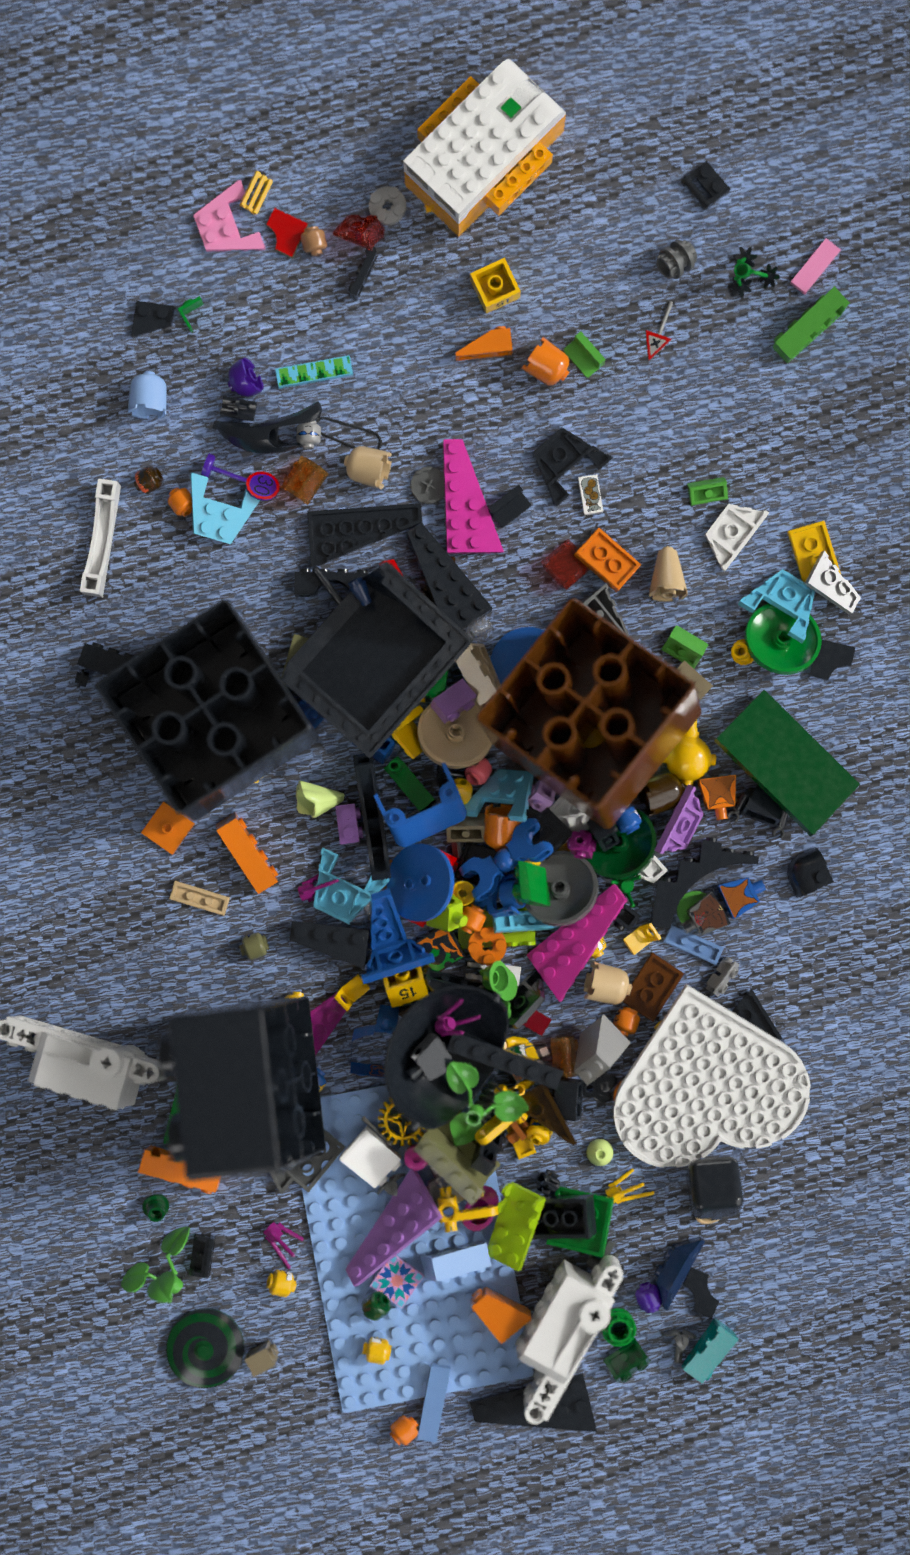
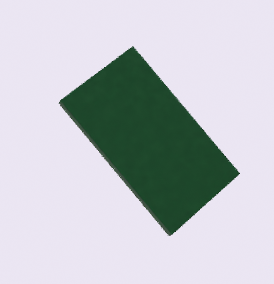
(787, 763)

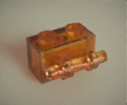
(304, 479)
(563, 1053)

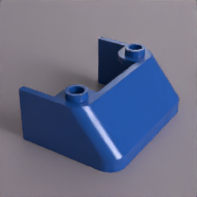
(429, 822)

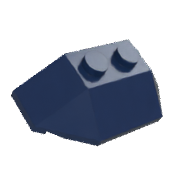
(676, 1267)

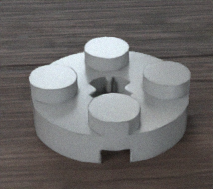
(383, 195)

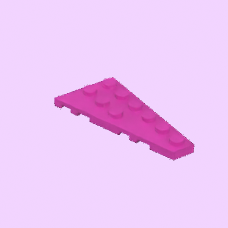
(466, 512)
(571, 946)

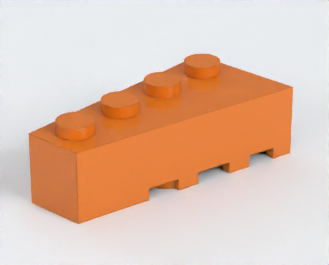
(246, 853)
(160, 1164)

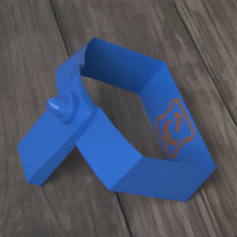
(386, 1023)

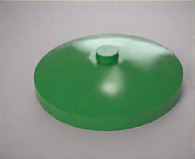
(776, 650)

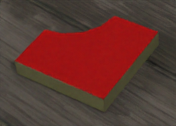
(287, 232)

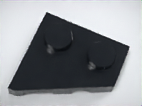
(151, 317)

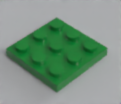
(596, 1244)

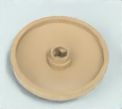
(456, 742)

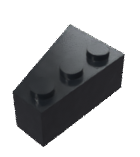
(101, 660)

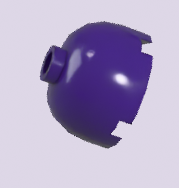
(243, 378)

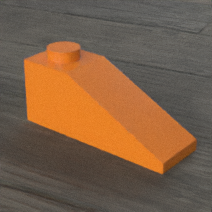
(491, 344)

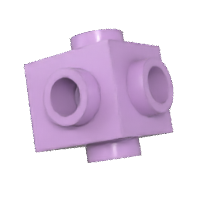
(541, 796)

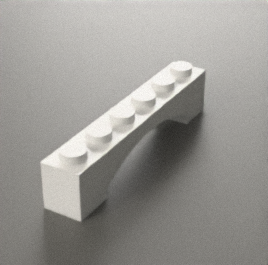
(104, 522)

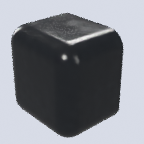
(714, 1188)

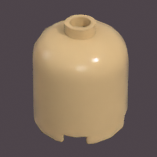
(368, 466)
(606, 984)

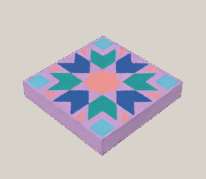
(397, 1280)

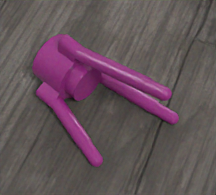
(308, 890)
(446, 1025)
(274, 1233)

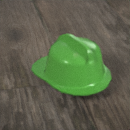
(499, 979)

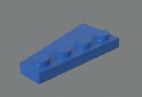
(384, 921)

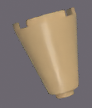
(667, 577)

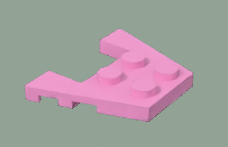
(218, 225)

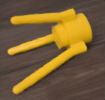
(618, 1194)

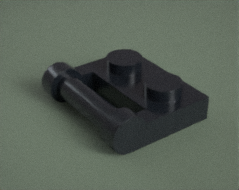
(711, 183)

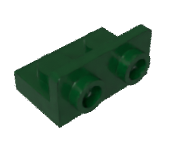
(627, 1361)

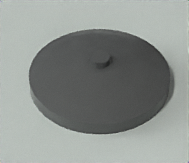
(571, 889)

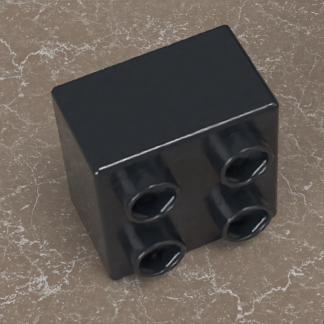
(207, 711)
(243, 1088)

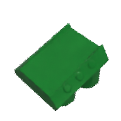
(531, 885)

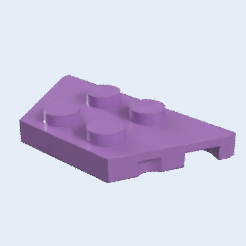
(682, 823)

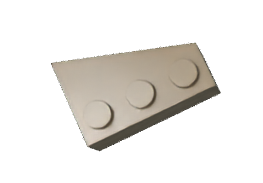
(478, 672)

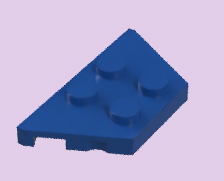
(395, 959)

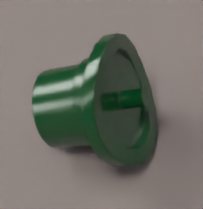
(155, 1207)

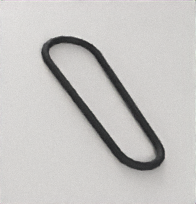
(349, 425)

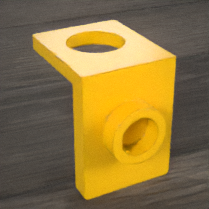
(641, 937)
(351, 991)

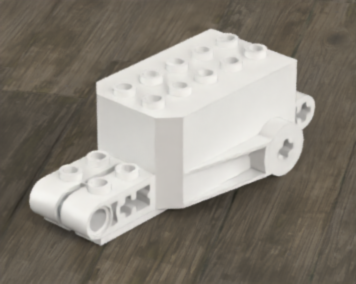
(81, 1063)
(562, 1330)

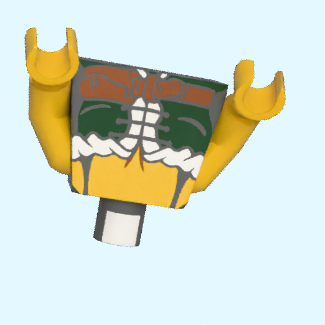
(524, 1047)

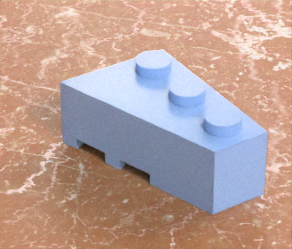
(456, 1262)

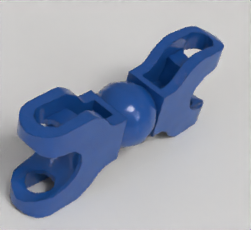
(505, 860)

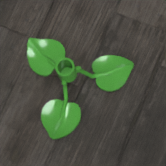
(508, 1104)
(166, 1284)

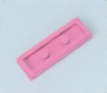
(815, 266)

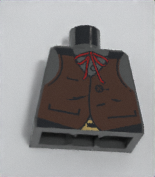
(705, 916)

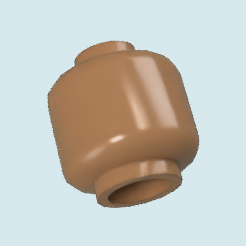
(313, 240)

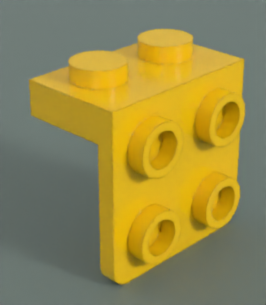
(407, 734)

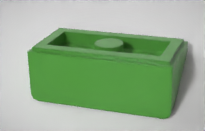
(707, 491)

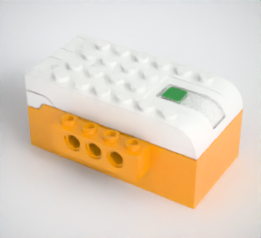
(483, 146)

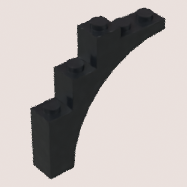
(372, 817)
(710, 858)

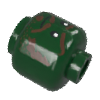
(376, 1306)

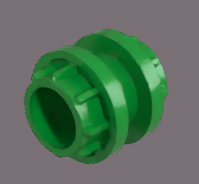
(627, 1335)

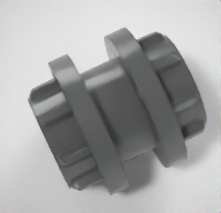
(676, 259)

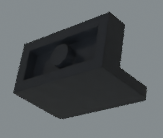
(509, 506)

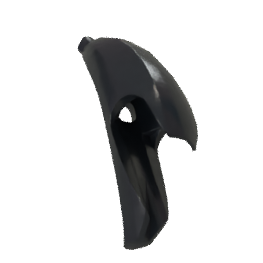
(264, 437)

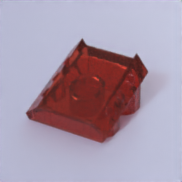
(360, 230)
(564, 566)

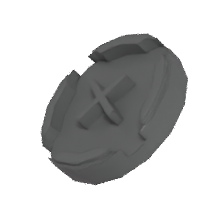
(428, 485)

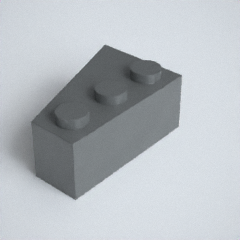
(604, 606)

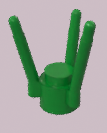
(627, 886)

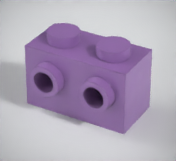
(454, 701)
(348, 824)

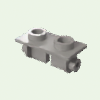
(727, 971)

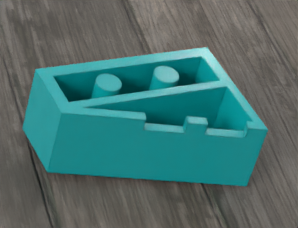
(709, 1351)

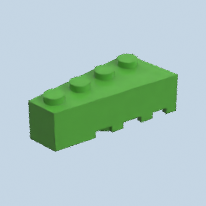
(810, 325)

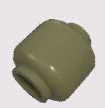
(254, 946)

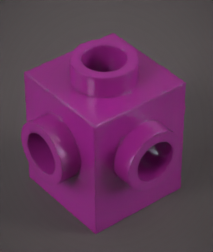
(582, 844)

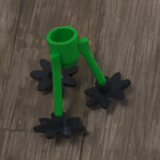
(743, 270)

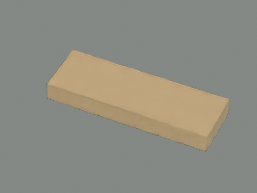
(199, 898)

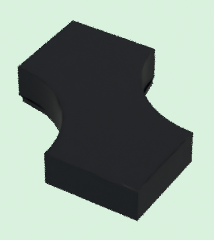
(698, 1284)

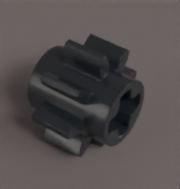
(547, 1182)

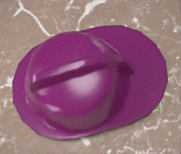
(490, 1198)

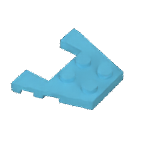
(215, 518)
(789, 596)
(505, 788)
(342, 898)

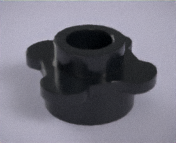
(81, 678)

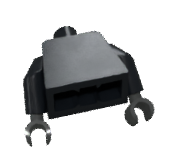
(761, 807)

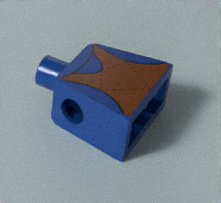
(740, 895)

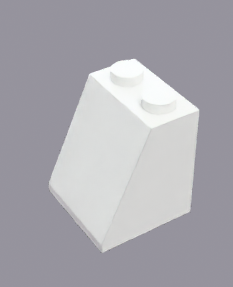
(371, 1157)

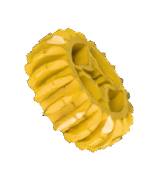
(394, 1119)

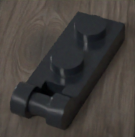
(363, 272)

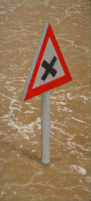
(655, 341)

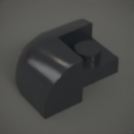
(808, 872)

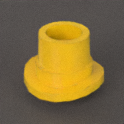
(740, 653)

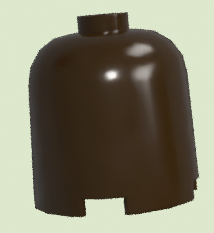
(661, 793)

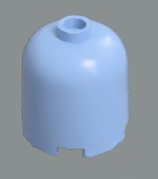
(147, 396)

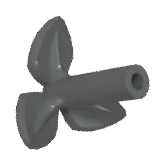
(391, 1186)
(681, 1341)

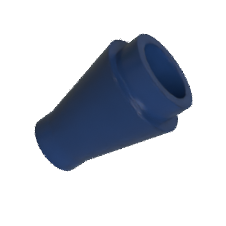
(360, 590)

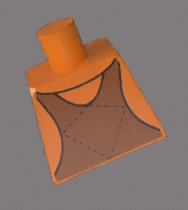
(718, 794)

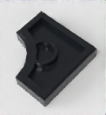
(831, 657)

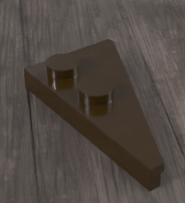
(544, 1109)

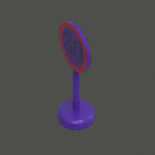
(259, 484)

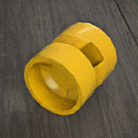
(463, 891)

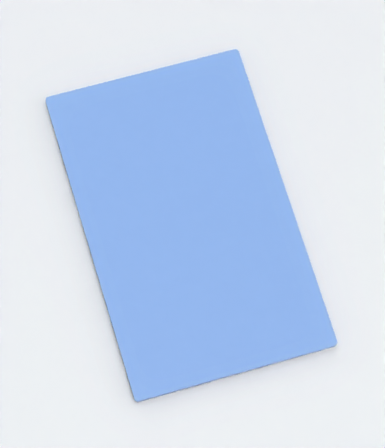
(437, 1318)

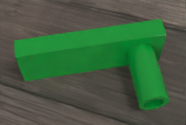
(409, 784)

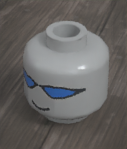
(308, 434)

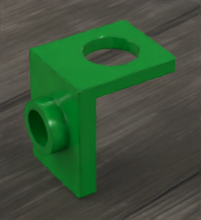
(188, 306)

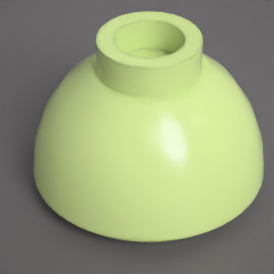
(599, 1152)

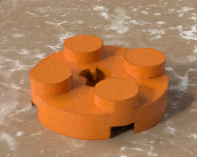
(487, 957)

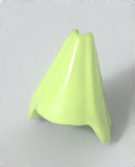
(315, 799)

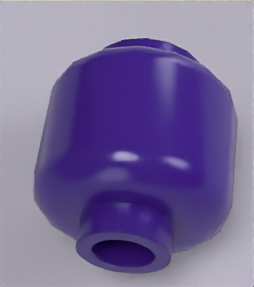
(648, 1297)

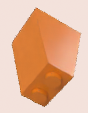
(499, 1313)

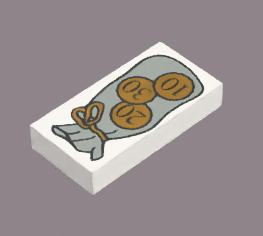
(590, 495)

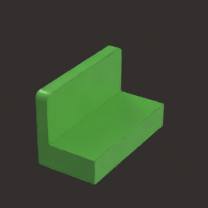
(584, 355)
(685, 646)

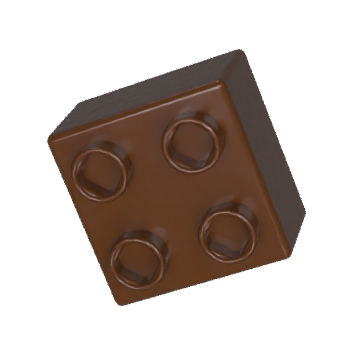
(585, 679)

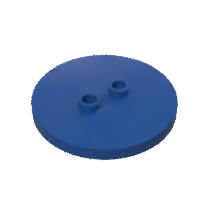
(512, 649)
(421, 882)

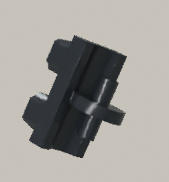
(238, 408)

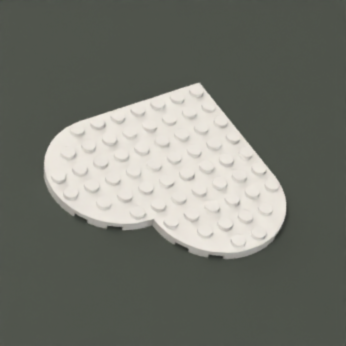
(707, 1083)

